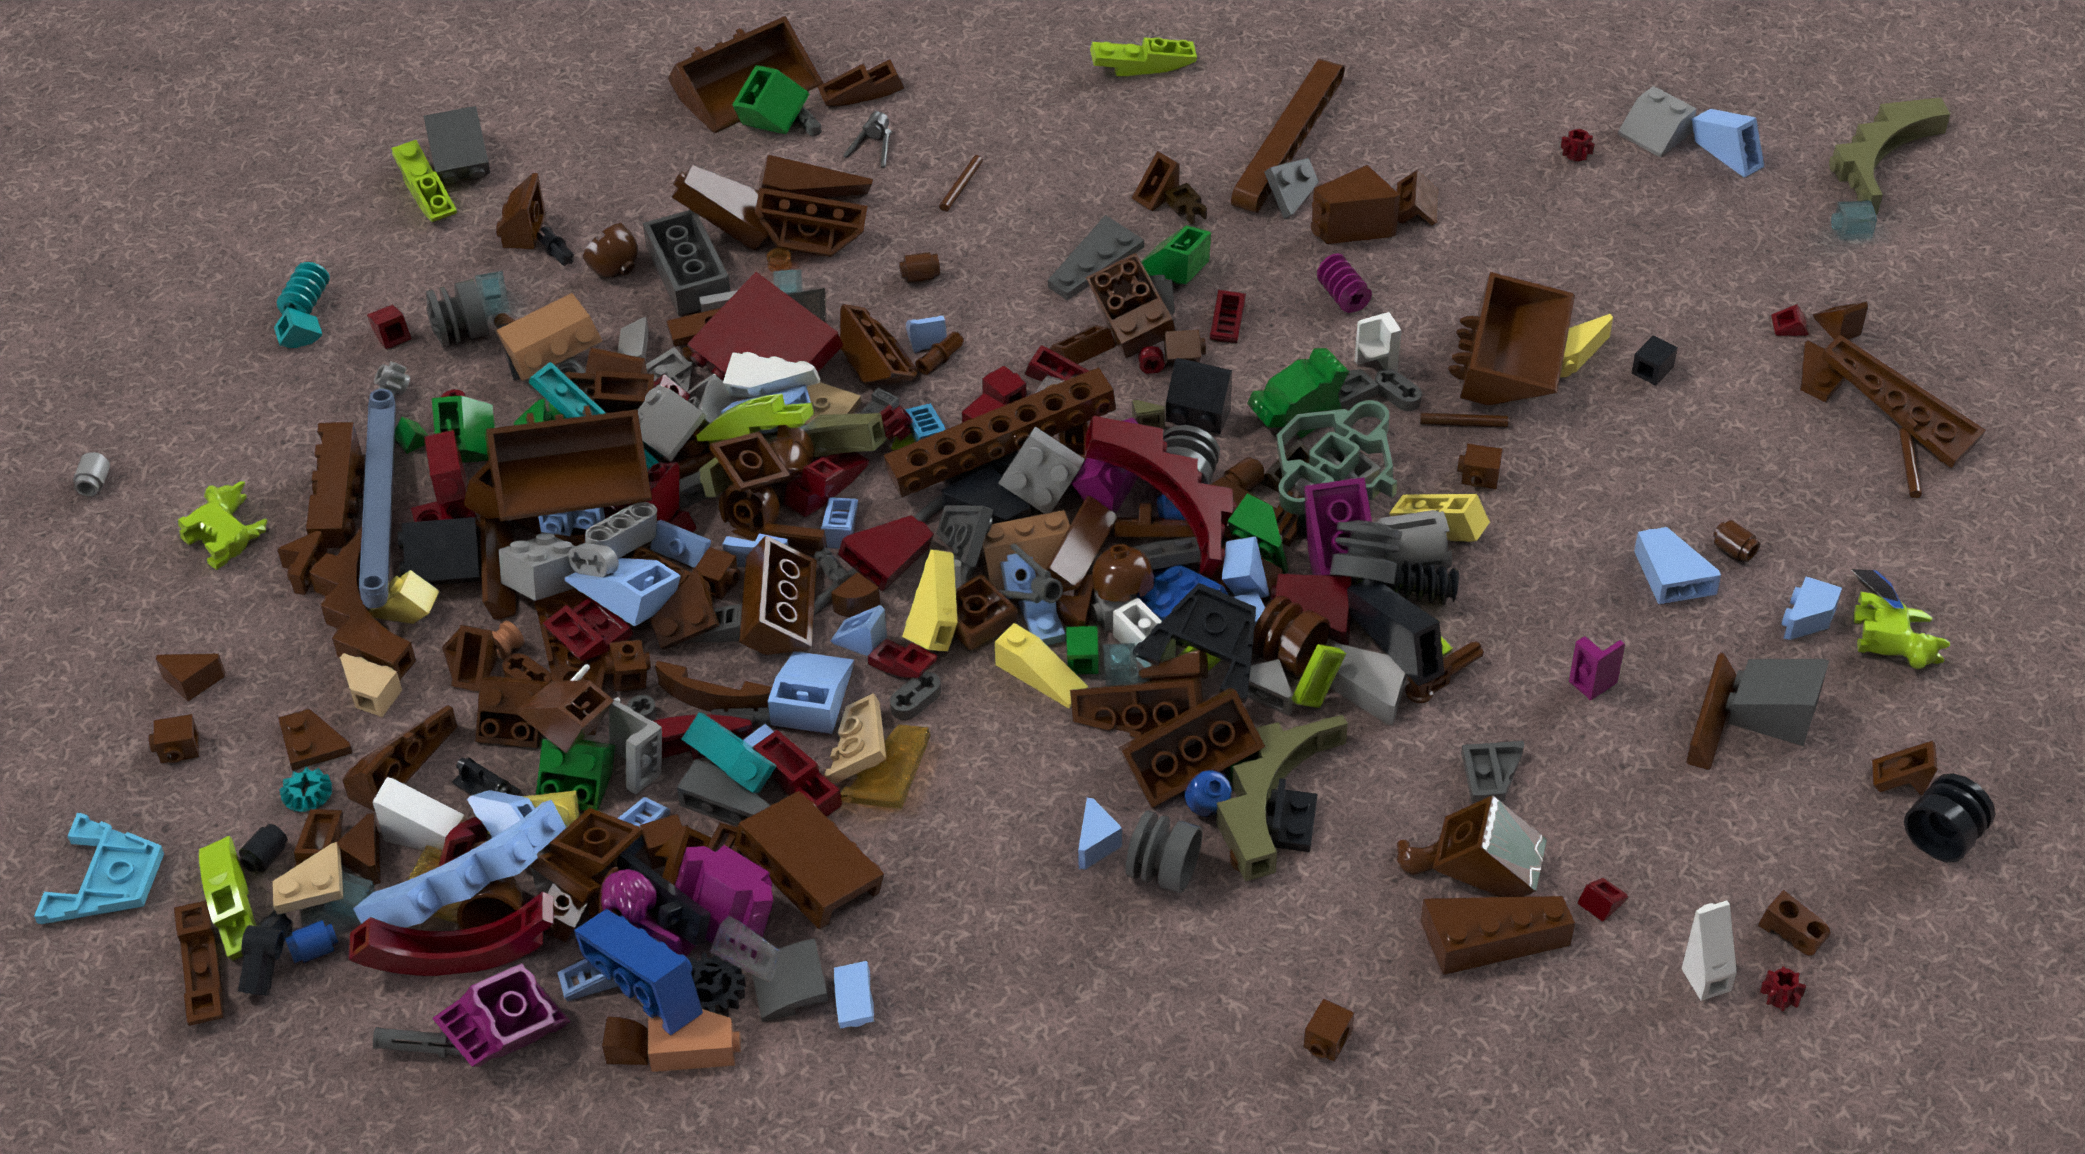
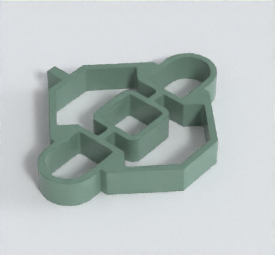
(1344, 440)

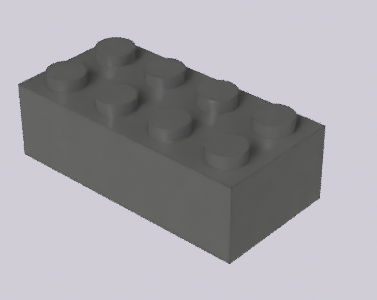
(685, 260)

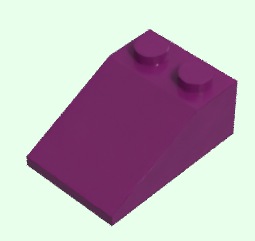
(1325, 507)

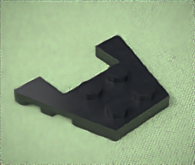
(1210, 624)

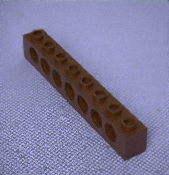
(999, 432)

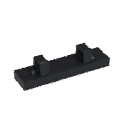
(672, 906)

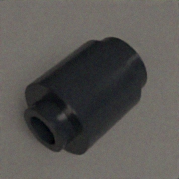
(263, 848)

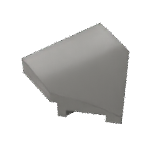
(673, 366)

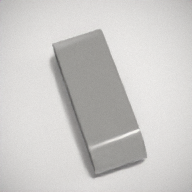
(625, 529)

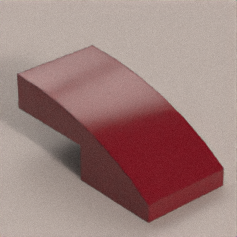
(901, 661)
(462, 838)

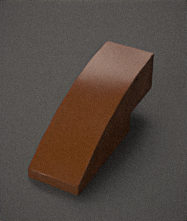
(861, 85)
(614, 388)
(319, 831)

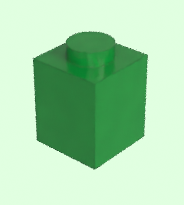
(1082, 649)

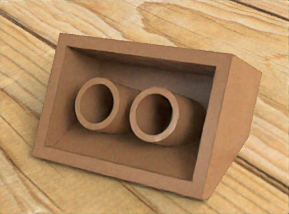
(548, 335)
(1035, 535)

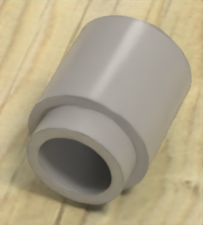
(91, 474)

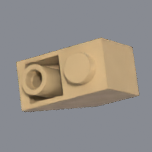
(370, 684)

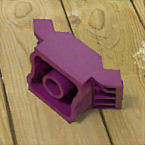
(727, 887)
(500, 1016)

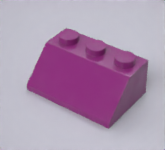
(1105, 481)

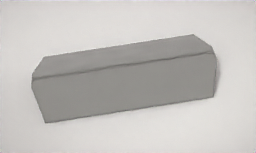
(634, 338)

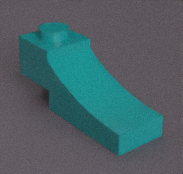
(729, 753)

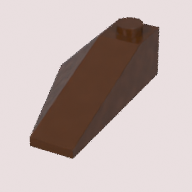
(809, 179)
(1135, 706)
(398, 757)

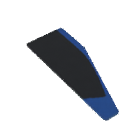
(1880, 585)

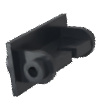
(477, 779)

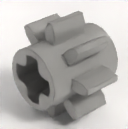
(392, 378)

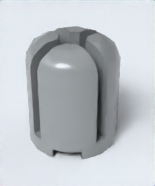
(1422, 539)

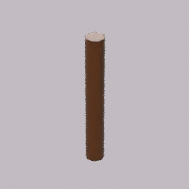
(960, 184)
(1464, 419)
(1910, 463)

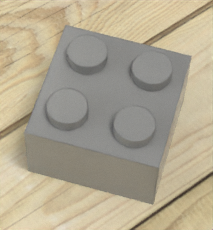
(1041, 471)
(536, 566)

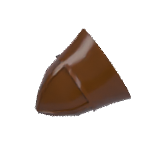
(793, 449)
(490, 904)

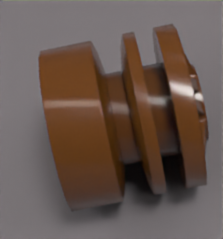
(1289, 634)

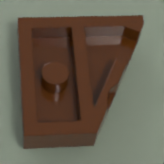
(1818, 376)
(685, 613)
(311, 739)

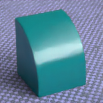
(297, 329)

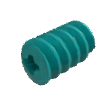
(303, 288)

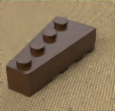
(1494, 929)

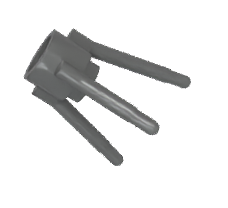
(875, 128)
(1043, 586)

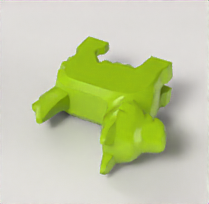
(217, 526)
(1889, 632)

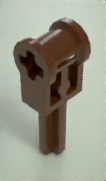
(1452, 664)

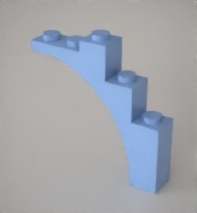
(465, 876)

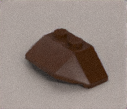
(809, 222)
(873, 349)

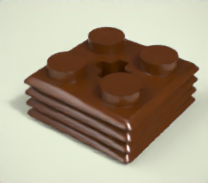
(982, 612)

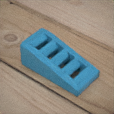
(926, 427)

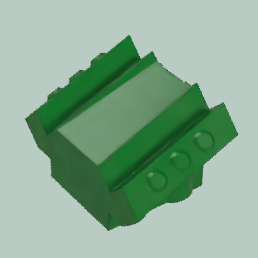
(1300, 389)

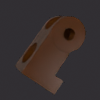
(1795, 924)

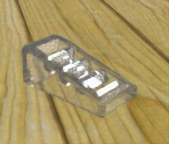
(732, 953)

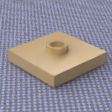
(831, 400)

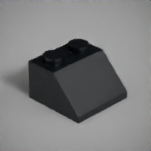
(1199, 395)

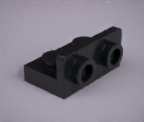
(1293, 818)

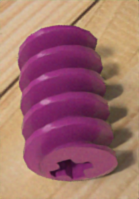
(1343, 283)

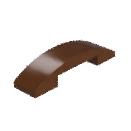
(707, 695)
(200, 963)

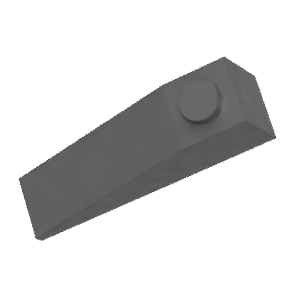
(716, 795)

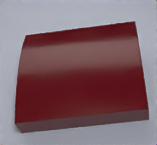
(587, 629)

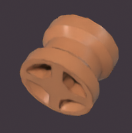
(507, 639)

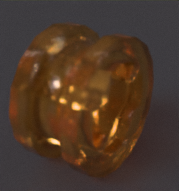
(779, 254)

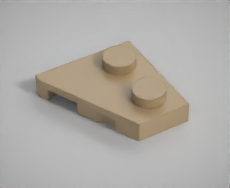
(310, 882)

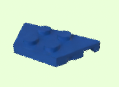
(1171, 587)

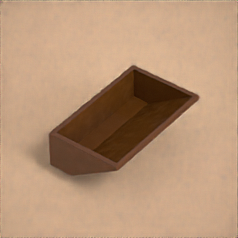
(715, 77)
(1513, 342)
(568, 464)

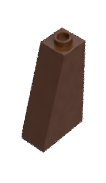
(722, 203)

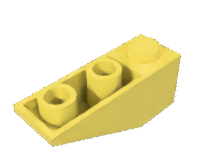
(934, 606)

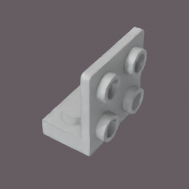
(637, 742)

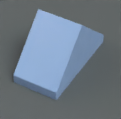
(1244, 568)
(863, 631)
(1099, 835)

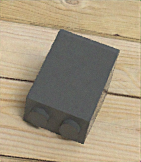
(457, 144)
(1777, 697)

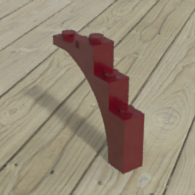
(1143, 452)

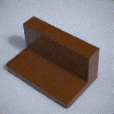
(1417, 196)

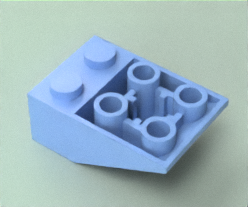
(632, 591)
(809, 692)

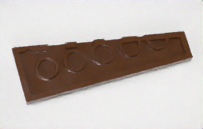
(1920, 413)

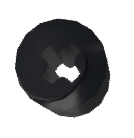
(1426, 582)

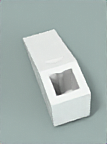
(755, 376)
(1710, 951)

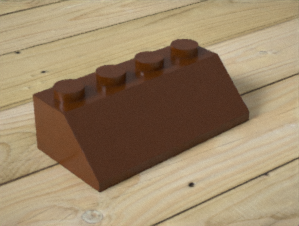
(778, 599)
(1196, 741)

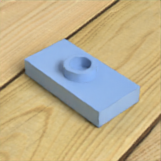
(679, 543)

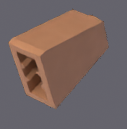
(699, 1044)

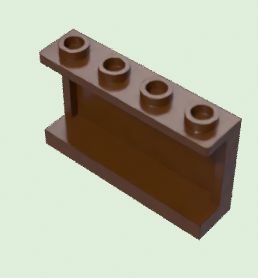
(807, 857)

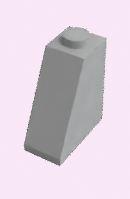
(1370, 682)

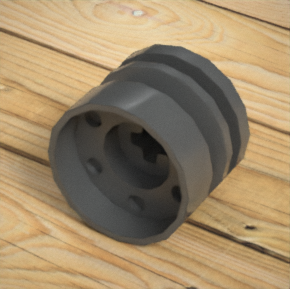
(457, 313)
(1193, 443)
(1366, 551)
(1156, 849)

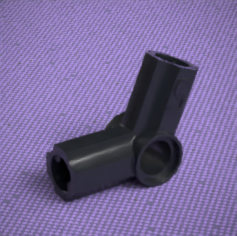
(261, 948)

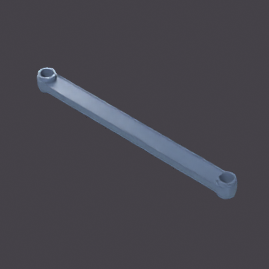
(377, 499)

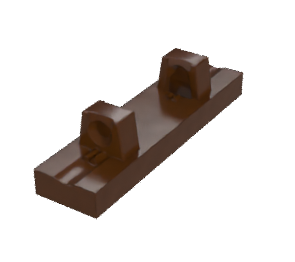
(1149, 526)

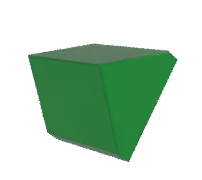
(409, 435)

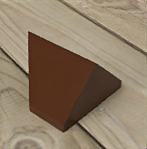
(470, 656)

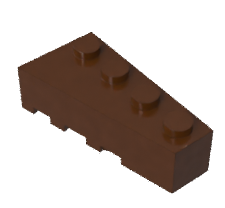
(336, 483)

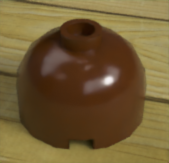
(612, 253)
(749, 506)
(1122, 573)

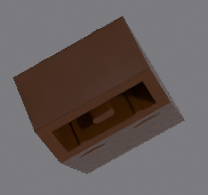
(1130, 305)

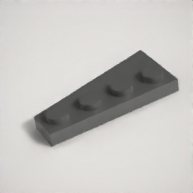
(1099, 249)
(1168, 552)

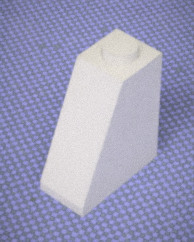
(412, 817)

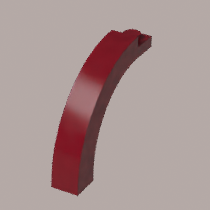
(452, 952)

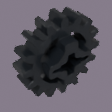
(713, 980)

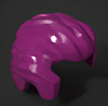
(629, 894)

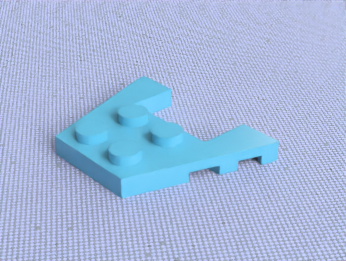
(116, 877)

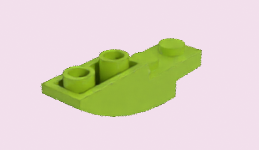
(1152, 57)
(423, 182)
(756, 415)
(226, 893)

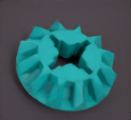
(316, 794)

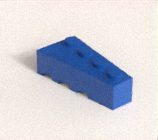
(641, 968)

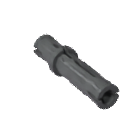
(385, 1039)

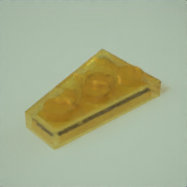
(892, 778)

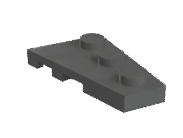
(965, 530)

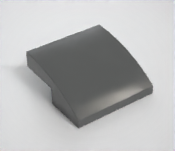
(795, 983)

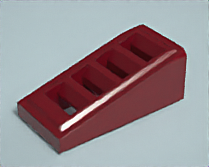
(1231, 300)
(1051, 359)

